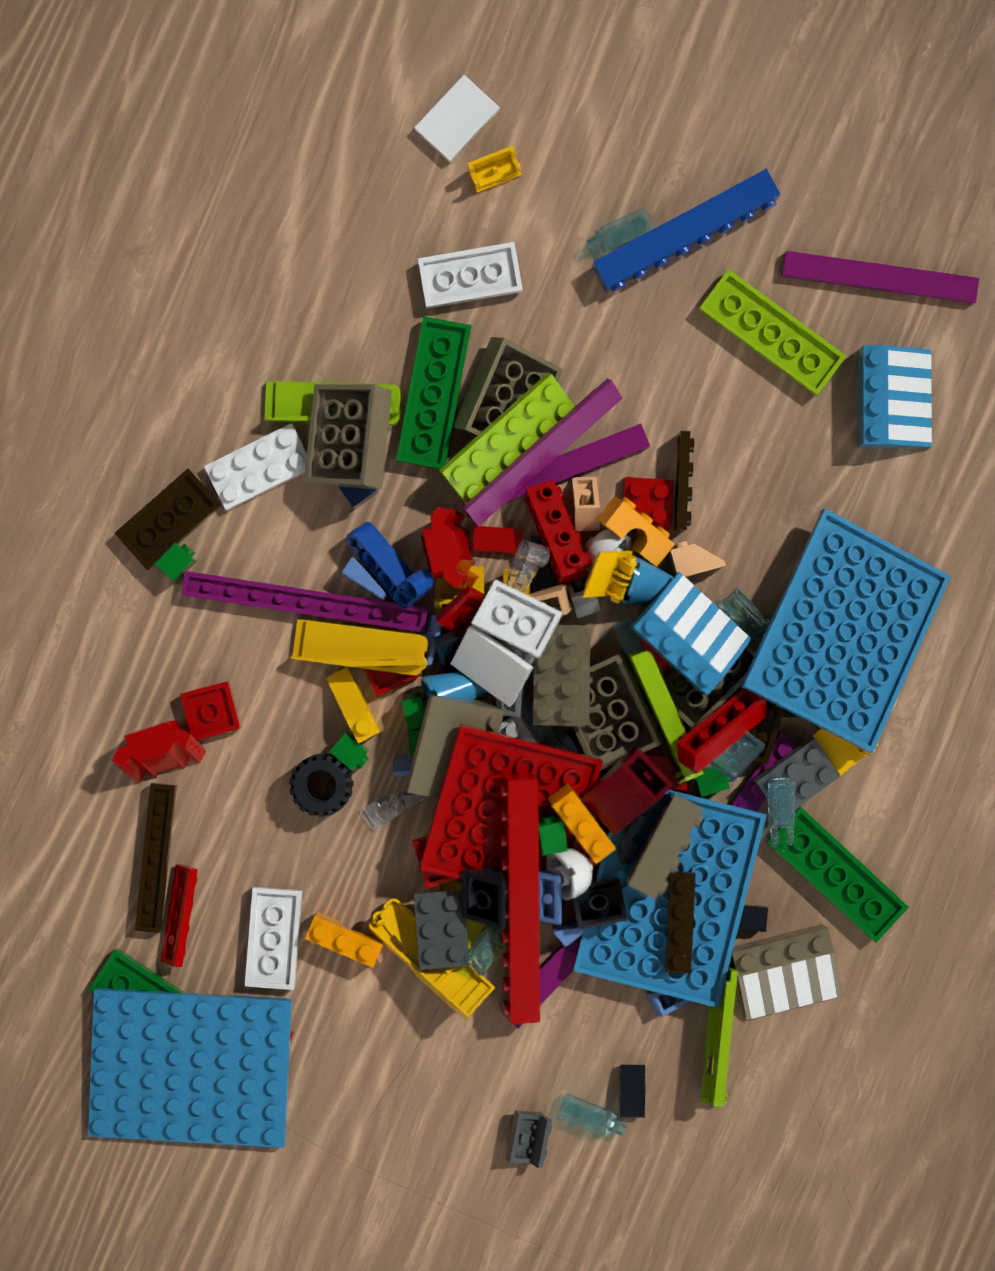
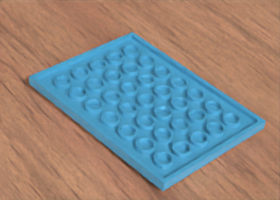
(846, 631)
(635, 950)
(190, 1067)

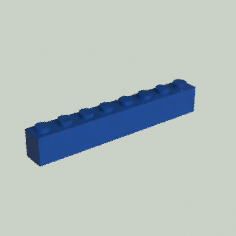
(686, 230)

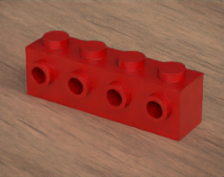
(556, 531)
(721, 730)

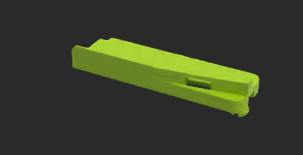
(293, 401)
(662, 707)
(717, 1044)

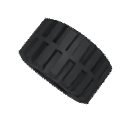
(306, 800)

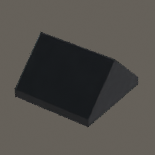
(484, 896)
(600, 905)

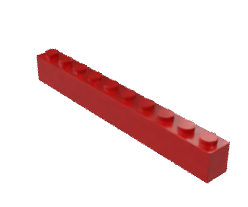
(521, 898)

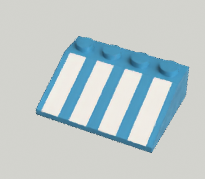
(894, 397)
(691, 634)

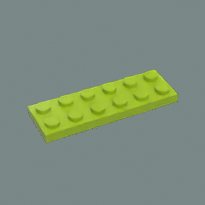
(772, 332)
(507, 438)

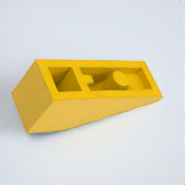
(353, 705)

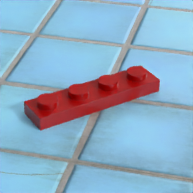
(179, 915)

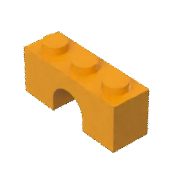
(650, 543)
(581, 823)
(350, 943)

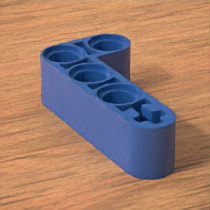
(388, 566)

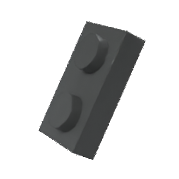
(529, 1138)

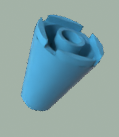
(645, 583)
(451, 685)

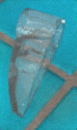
(526, 564)
(388, 808)

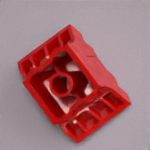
(448, 548)
(157, 750)

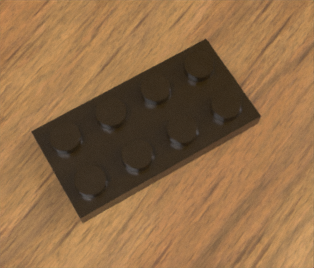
(167, 519)

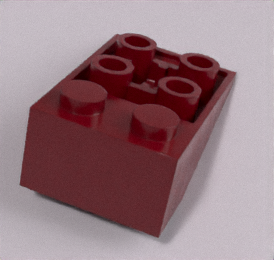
(626, 790)

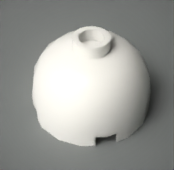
(606, 541)
(574, 872)

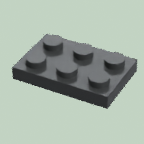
(807, 766)
(440, 930)

